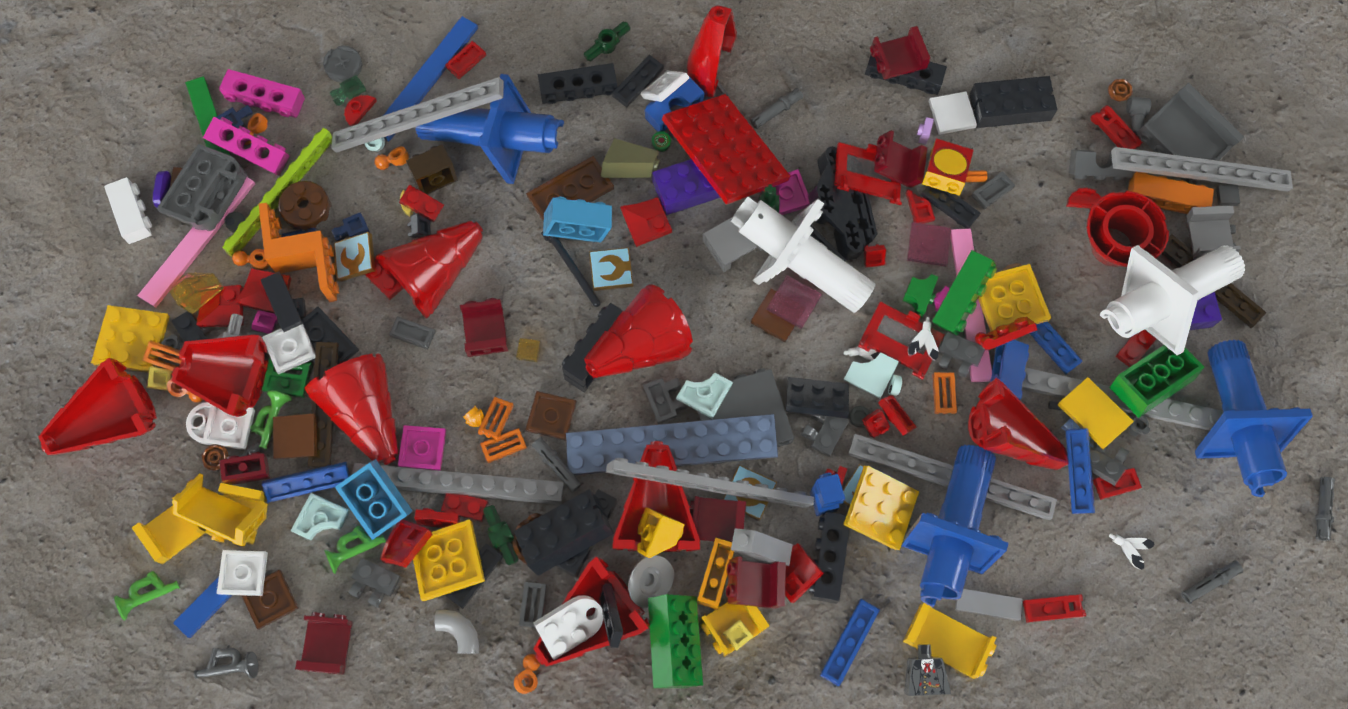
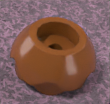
(1122, 85)
(209, 455)

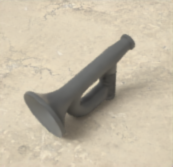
(248, 665)

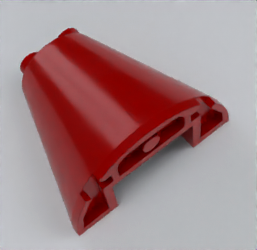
(224, 371)

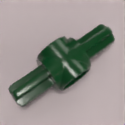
(607, 47)
(770, 197)
(500, 535)

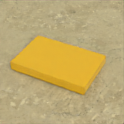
(1095, 411)

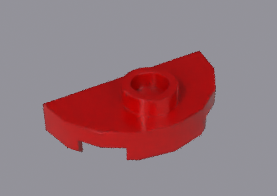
(357, 108)
(1083, 198)

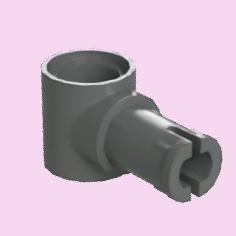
(1138, 110)

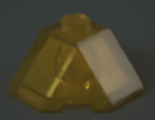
(195, 290)

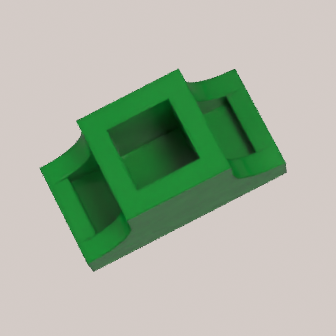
(920, 293)

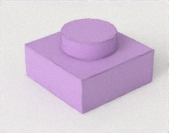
(924, 130)

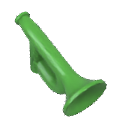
(277, 401)
(336, 559)
(126, 605)

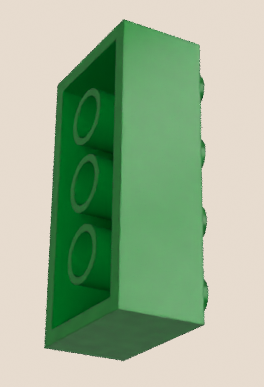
(1155, 379)
(675, 641)

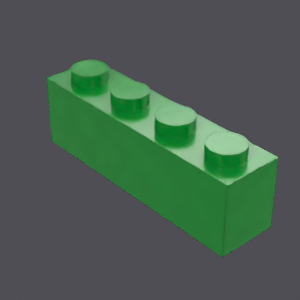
(964, 293)

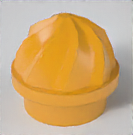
(474, 417)

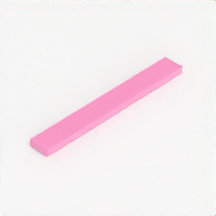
(961, 246)
(185, 254)

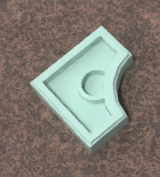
(872, 376)
(705, 395)
(317, 516)

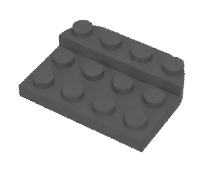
(204, 189)

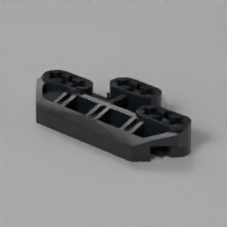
(843, 210)

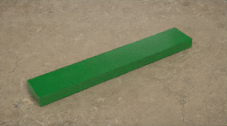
(203, 107)

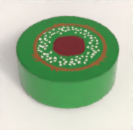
(661, 141)

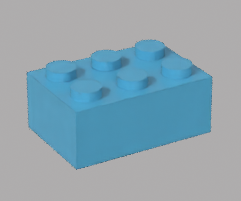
(577, 219)
(373, 499)

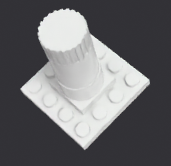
(794, 248)
(1166, 299)

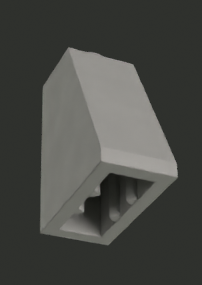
(760, 547)

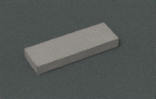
(989, 604)

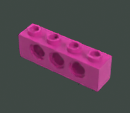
(235, 82)
(217, 135)

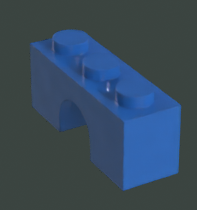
(686, 95)
(827, 494)

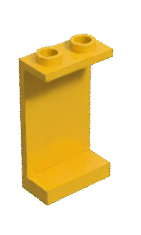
(218, 512)
(951, 640)

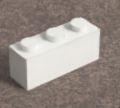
(128, 210)

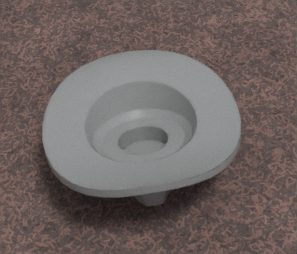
(650, 579)

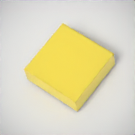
(158, 378)
(738, 635)

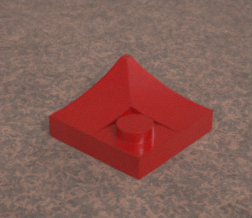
(646, 221)
(254, 294)
(220, 308)
(404, 543)
(800, 573)

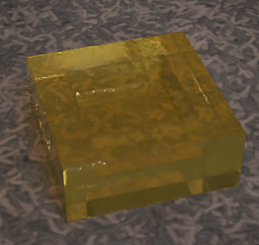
(528, 350)

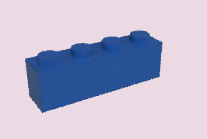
(1010, 365)

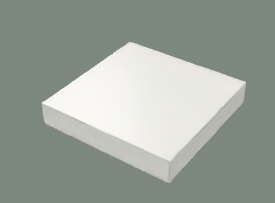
(664, 85)
(952, 113)
(289, 348)
(242, 573)

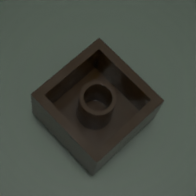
(432, 169)

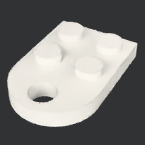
(219, 427)
(569, 625)

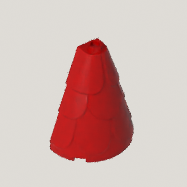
(715, 34)
(432, 263)
(642, 336)
(359, 404)
(100, 412)
(1010, 429)
(660, 497)
(591, 584)

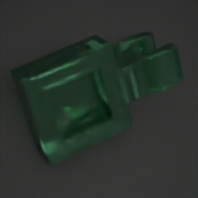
(349, 88)

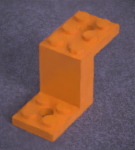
(298, 252)

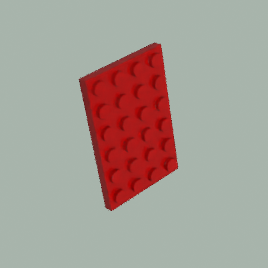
(725, 148)

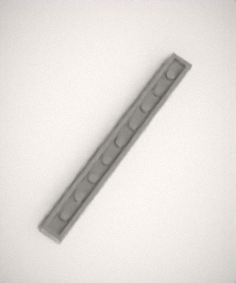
(418, 114)
(1201, 169)
(1168, 410)
(940, 473)
(703, 482)
(473, 484)

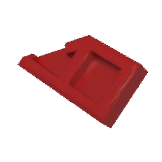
(920, 208)

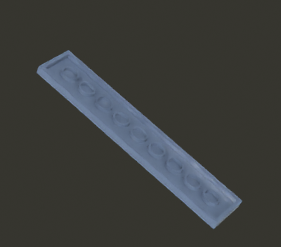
(688, 441)

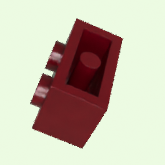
(244, 469)

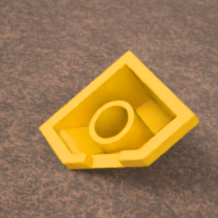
(657, 533)

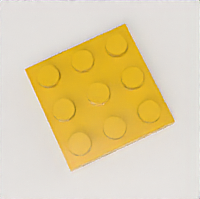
(1012, 296)
(127, 335)
(881, 508)
(448, 561)

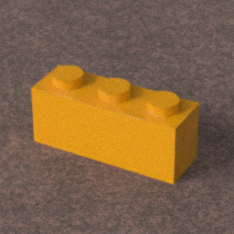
(715, 574)

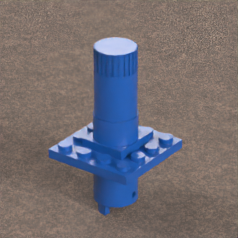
(500, 131)
(1246, 425)
(954, 537)

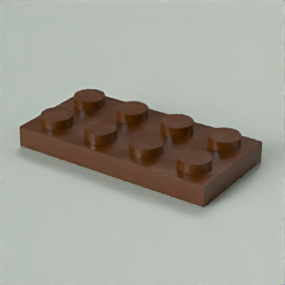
(577, 183)

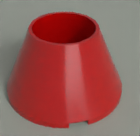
(1135, 217)

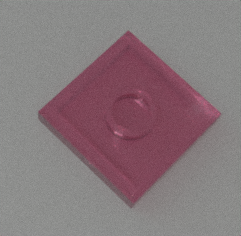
(929, 244)
(794, 301)

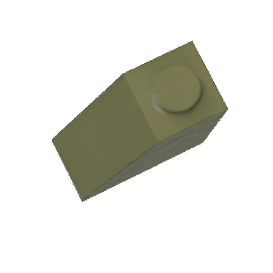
(629, 161)

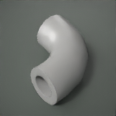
(460, 628)

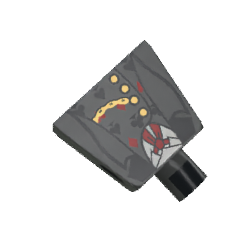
(926, 674)

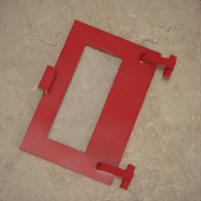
(857, 173)
(892, 334)

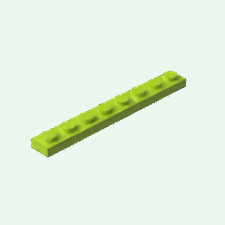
(294, 174)

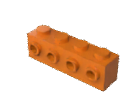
(1171, 194)

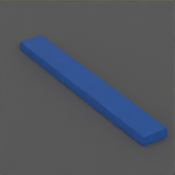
(433, 67)

